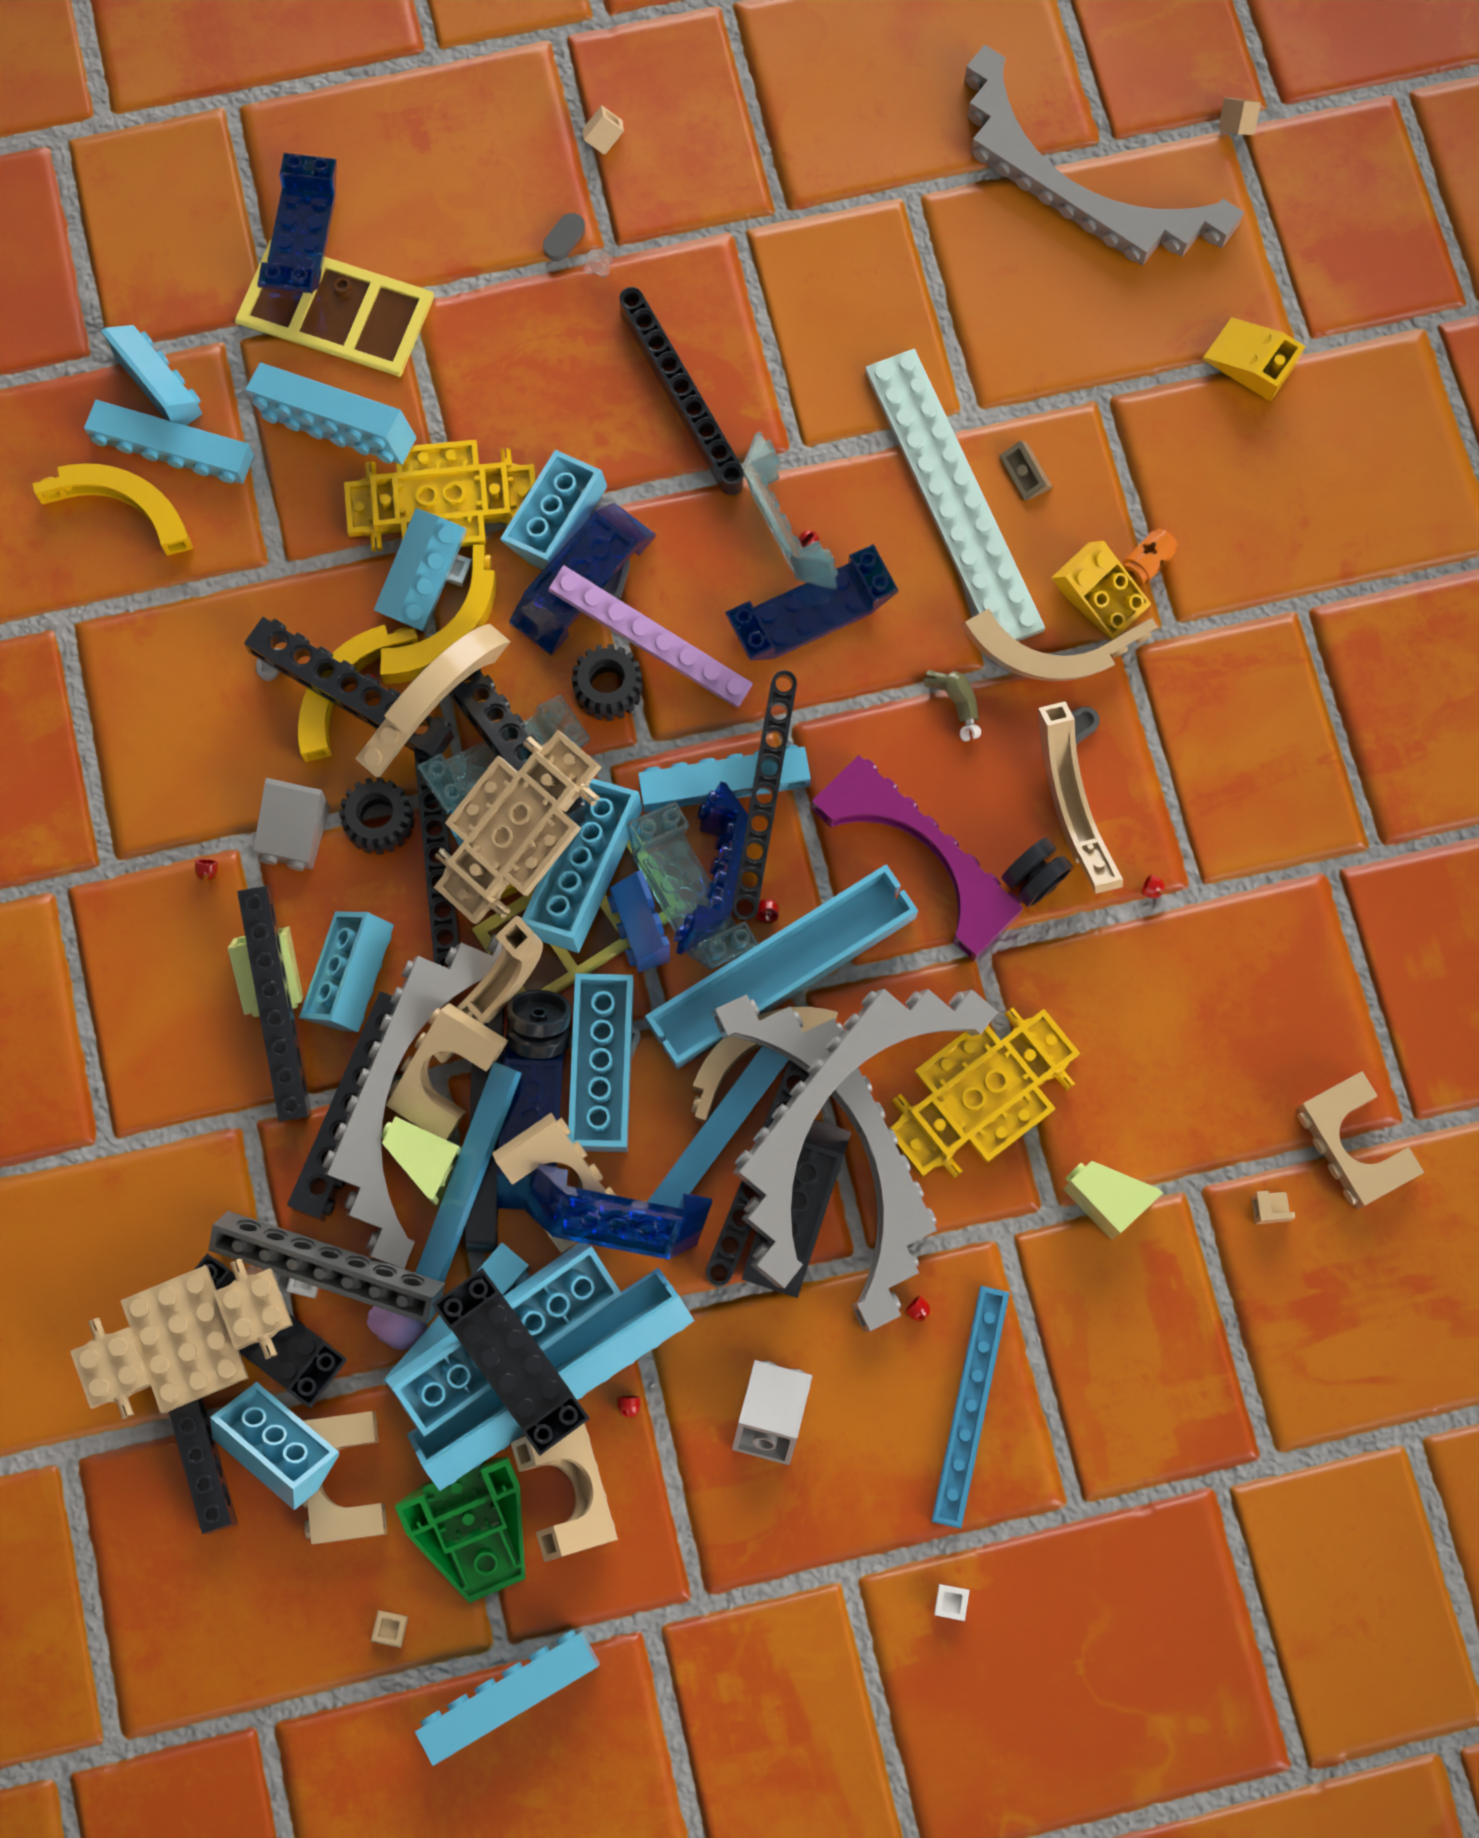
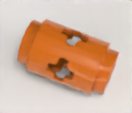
(1150, 556)

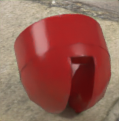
(808, 533)
(206, 867)
(1151, 887)
(767, 917)
(918, 1309)
(628, 1405)

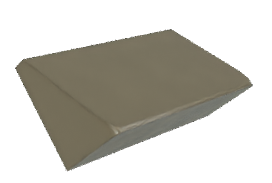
(1025, 470)

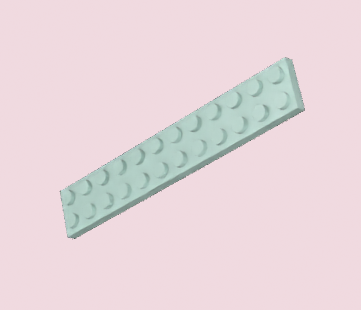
(953, 494)

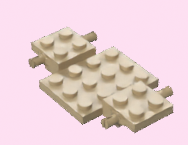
(515, 825)
(182, 1339)

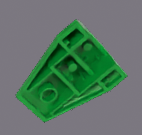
(470, 1528)

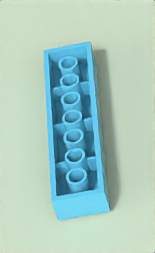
(547, 1304)

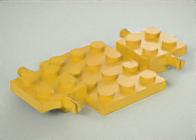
(440, 481)
(983, 1092)

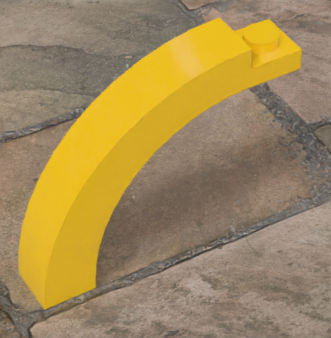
(124, 486)
(408, 662)
(317, 711)

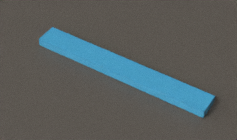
(719, 1128)
(468, 1172)
(970, 1407)

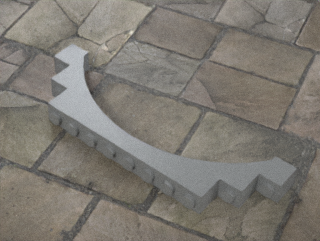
(1121, 226)
(358, 1150)
(773, 1159)
(900, 1207)

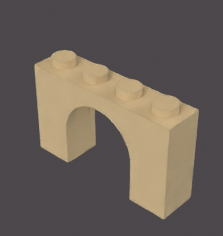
(414, 1093)
(545, 1144)
(1361, 1181)
(327, 1519)
(591, 1519)

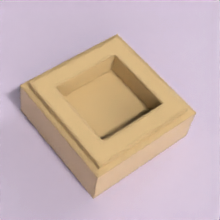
(389, 1628)

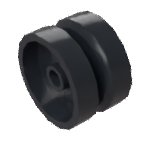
(1041, 877)
(538, 1024)

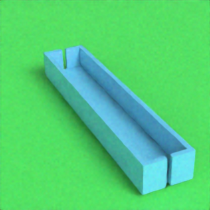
(784, 963)
(583, 1358)

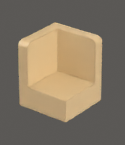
(1239, 116)
(603, 130)
(1271, 1207)

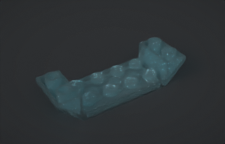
(807, 564)
(455, 777)
(681, 881)

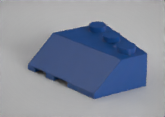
(639, 923)

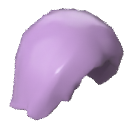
(395, 1329)

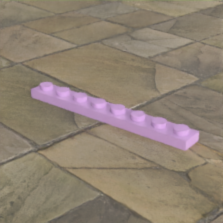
(650, 636)

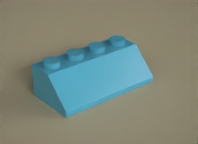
(152, 374)
(554, 509)
(420, 569)
(347, 970)
(274, 1444)

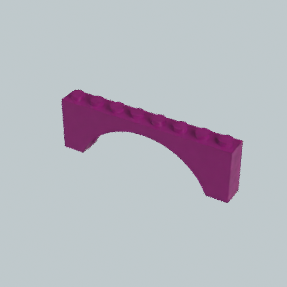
(865, 796)

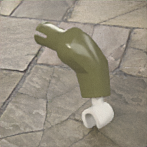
(962, 695)

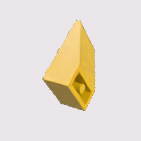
(1254, 356)
(1101, 589)

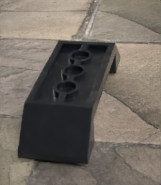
(811, 1193)
(303, 1359)
(511, 1361)

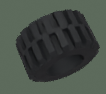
(607, 661)
(369, 795)

